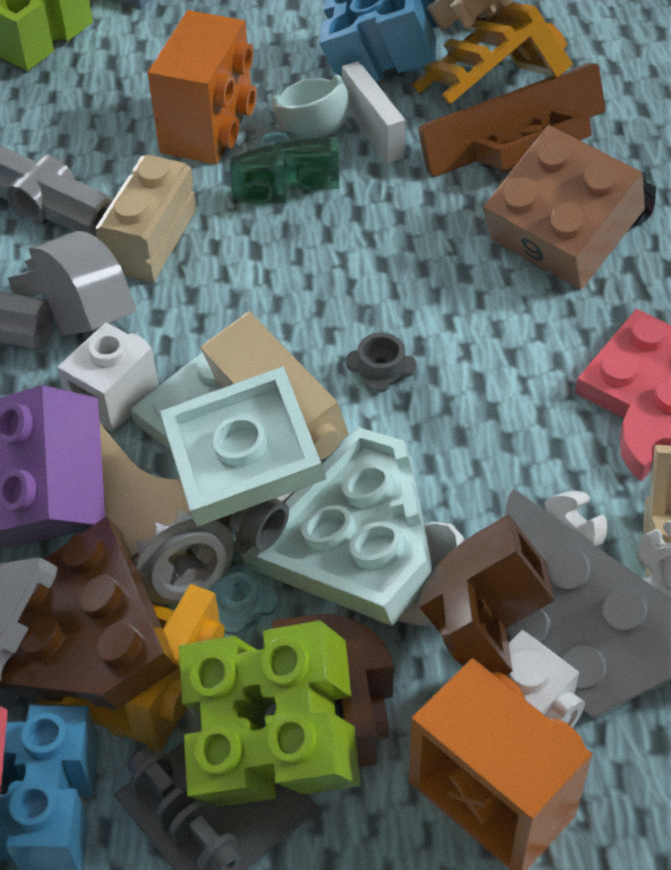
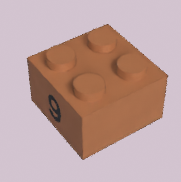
(565, 206)

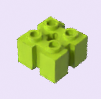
(33, 25)
(300, 745)

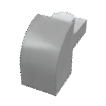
(79, 282)

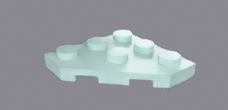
(356, 532)

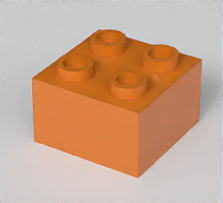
(202, 86)
(497, 764)

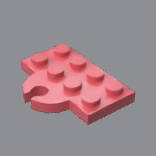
(635, 383)

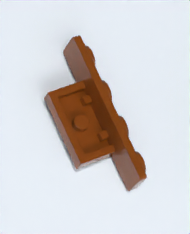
(508, 125)

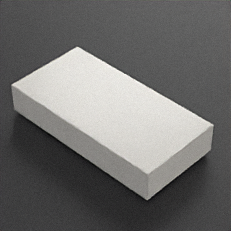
(374, 112)

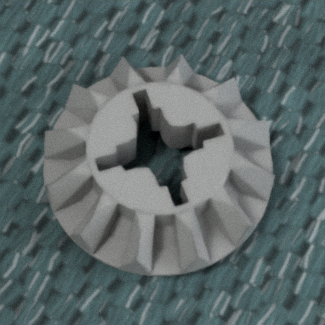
(168, 581)

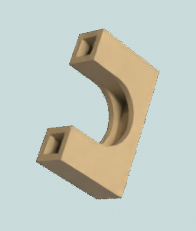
(235, 354)

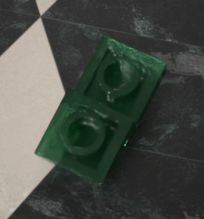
(268, 171)

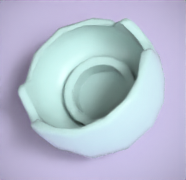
(313, 107)

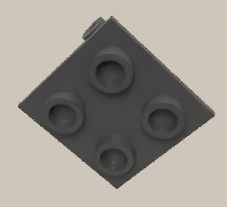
(198, 833)

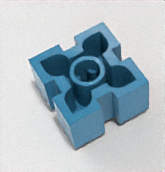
(378, 35)
(43, 774)

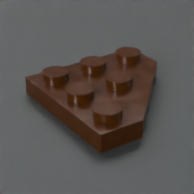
(91, 629)

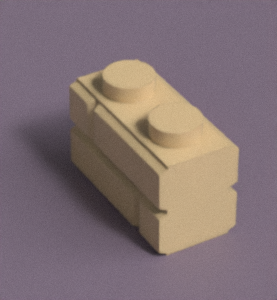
(148, 216)

